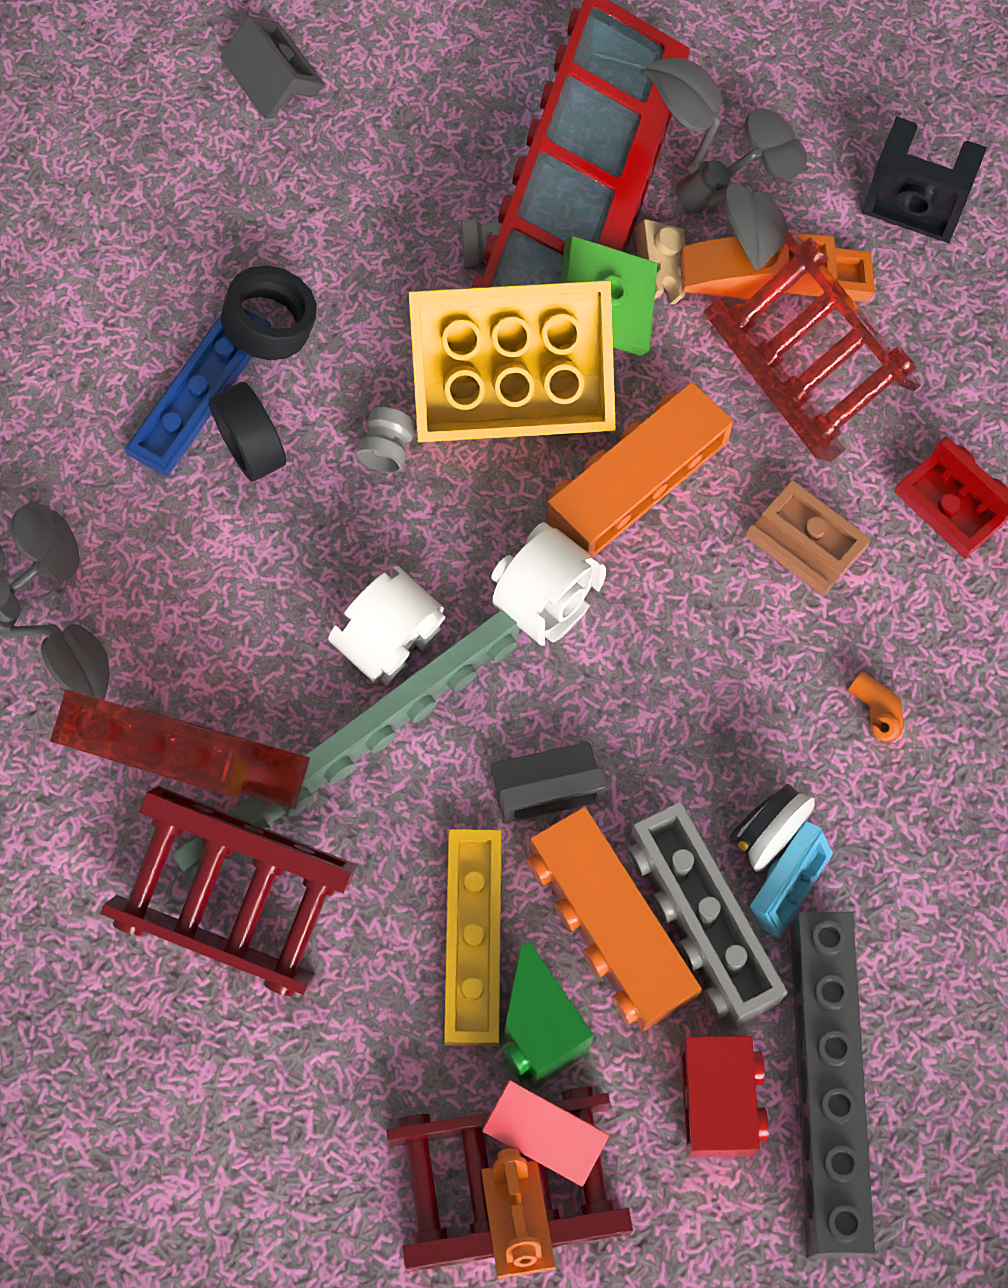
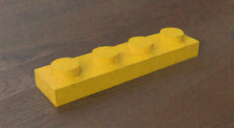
(473, 938)

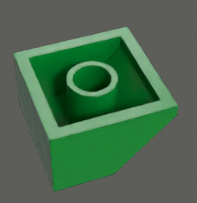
(542, 1024)

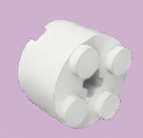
(546, 584)
(387, 625)

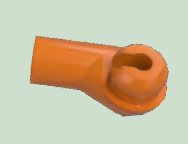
(884, 707)

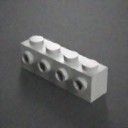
(706, 916)

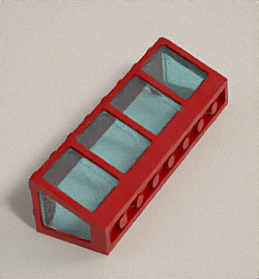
(588, 150)

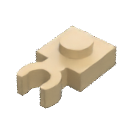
(662, 245)

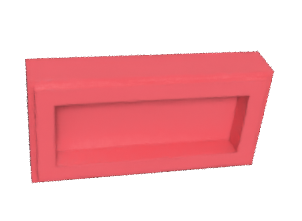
(545, 1132)

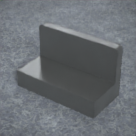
(269, 65)
(548, 782)

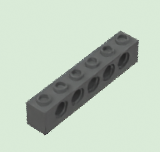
(831, 1087)

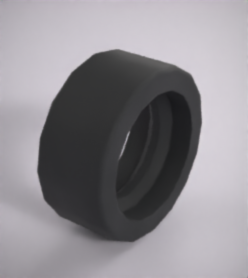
(276, 285)
(247, 431)

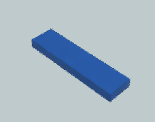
(185, 403)

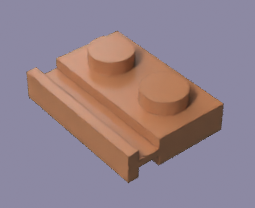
(808, 538)

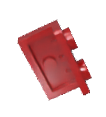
(956, 497)

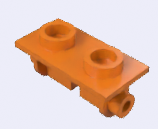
(517, 1216)

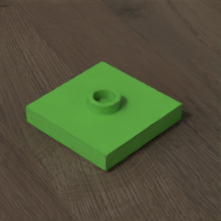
(631, 288)

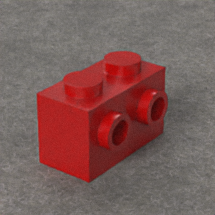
(722, 1097)

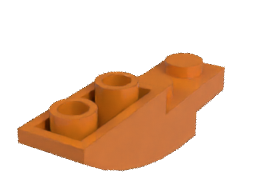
(724, 269)

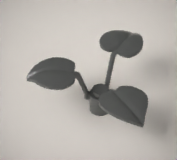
(754, 216)
(70, 655)

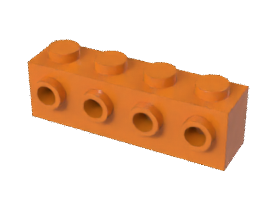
(639, 469)
(613, 921)

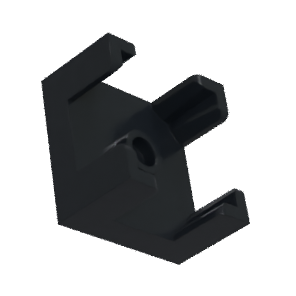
(920, 192)

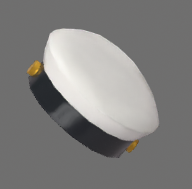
(772, 826)

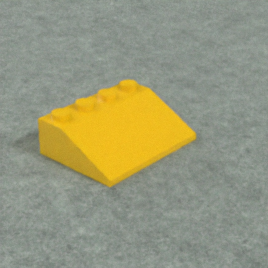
(513, 360)

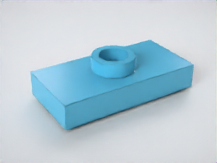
(791, 879)

